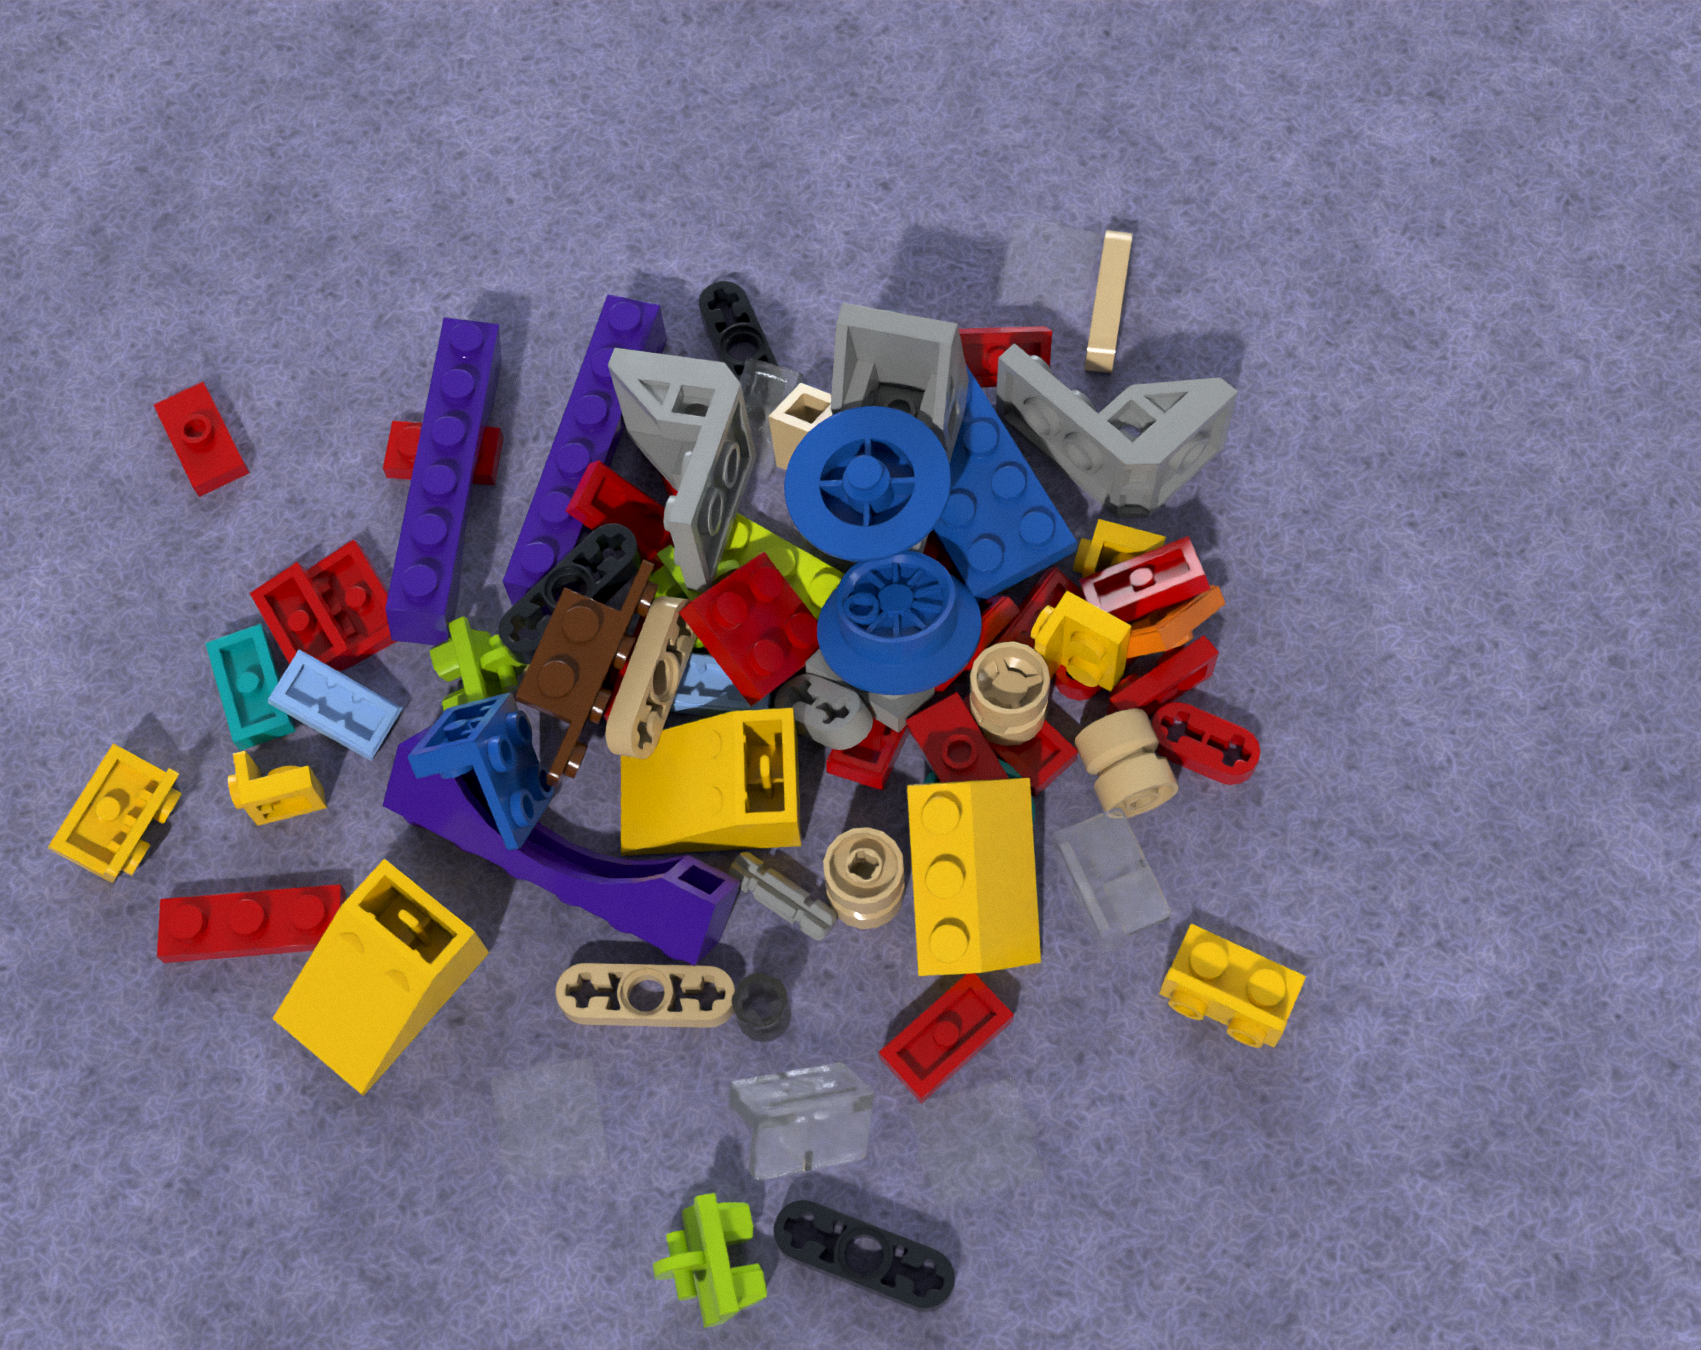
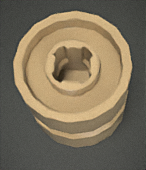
(1009, 693)
(1123, 756)
(864, 877)

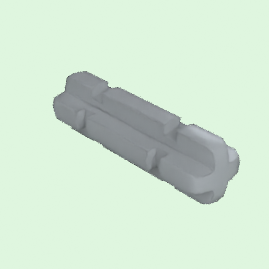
(783, 896)

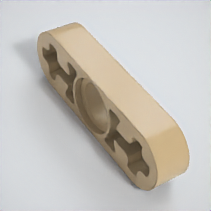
(1108, 302)
(650, 680)
(602, 974)

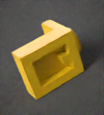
(1113, 545)
(279, 795)

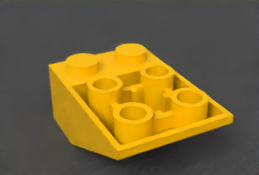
(715, 786)
(378, 976)

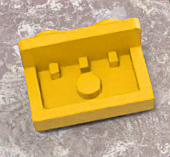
(113, 814)

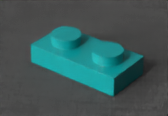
(245, 680)

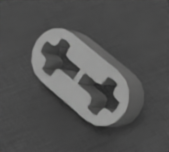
(818, 703)

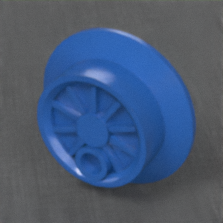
(867, 483)
(899, 625)

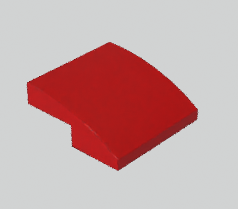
(329, 609)

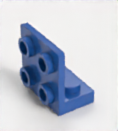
(498, 745)

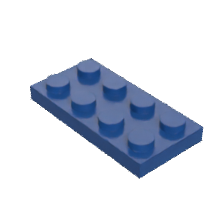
(997, 512)

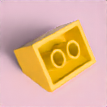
(973, 876)

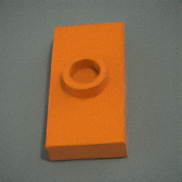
(1172, 624)

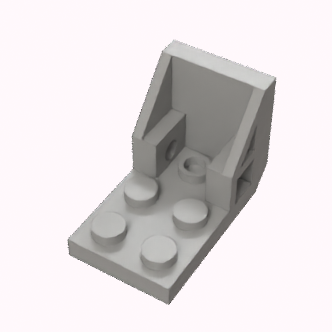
(902, 366)
(699, 437)
(1127, 474)

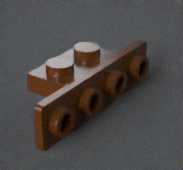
(575, 660)

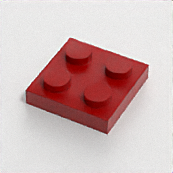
(754, 627)

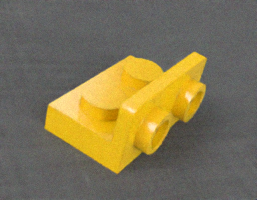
(1083, 640)
(1231, 987)

